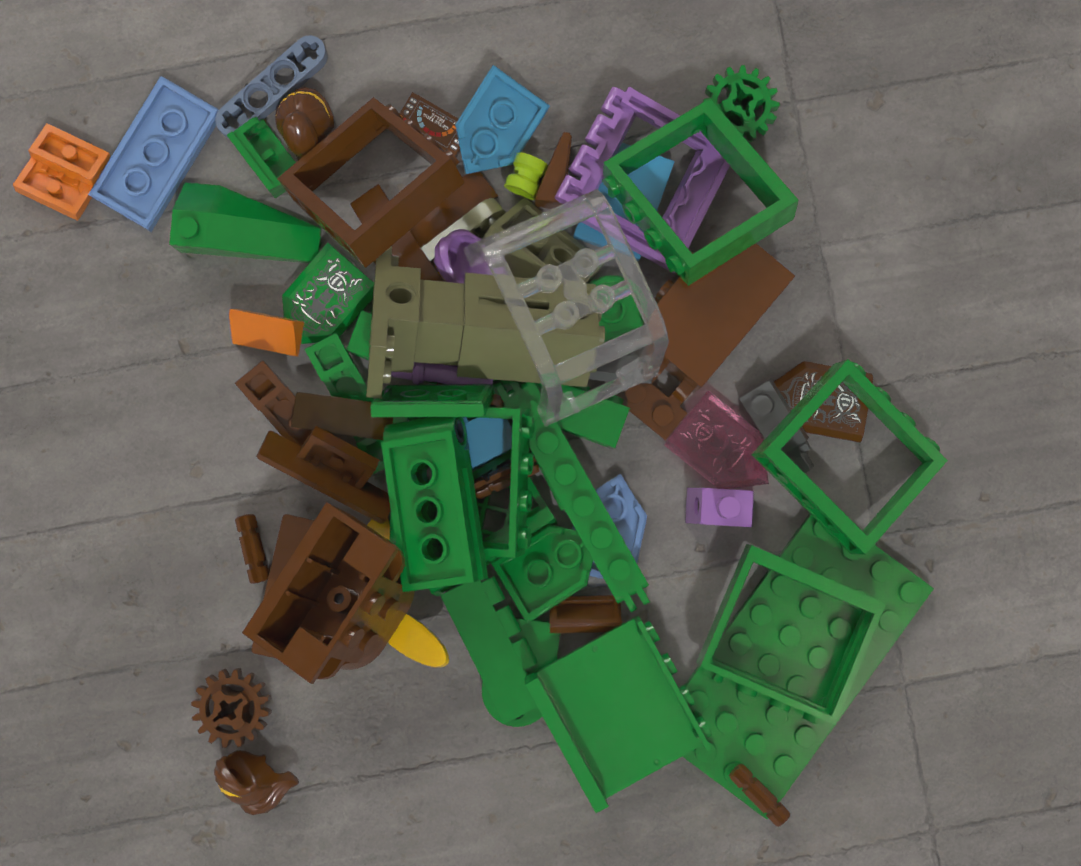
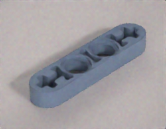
(267, 82)

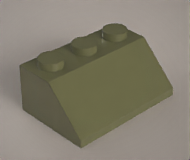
(550, 250)

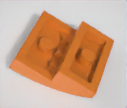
(61, 171)

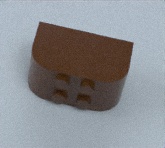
(717, 312)

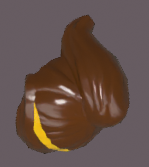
(303, 120)
(252, 782)

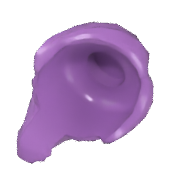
(451, 258)

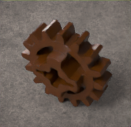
(222, 697)

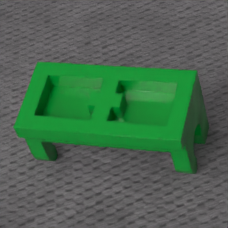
(262, 153)

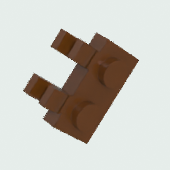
(656, 409)

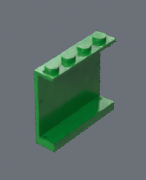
(617, 710)

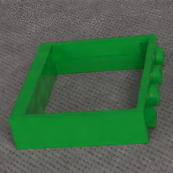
(743, 159)
(811, 496)
(520, 497)
(851, 661)

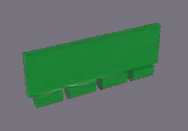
(488, 641)

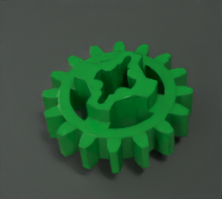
(753, 98)

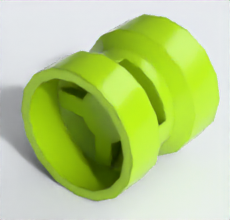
(526, 175)

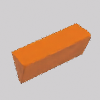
(266, 331)

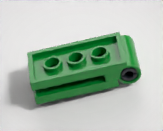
(407, 454)

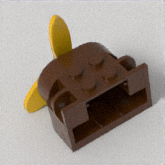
(341, 602)

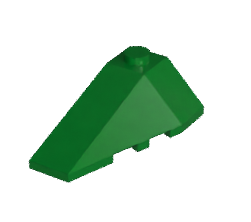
(228, 224)

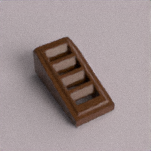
(555, 174)

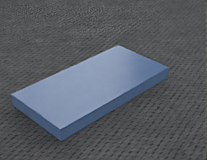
(155, 154)

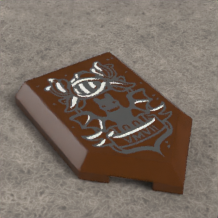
(839, 416)

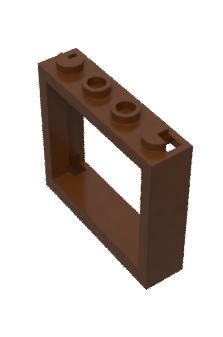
(402, 210)

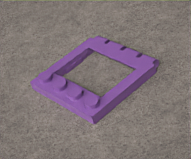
(606, 134)

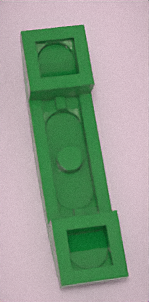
(345, 381)

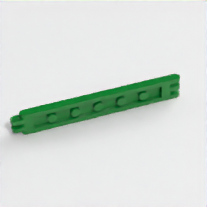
(579, 499)

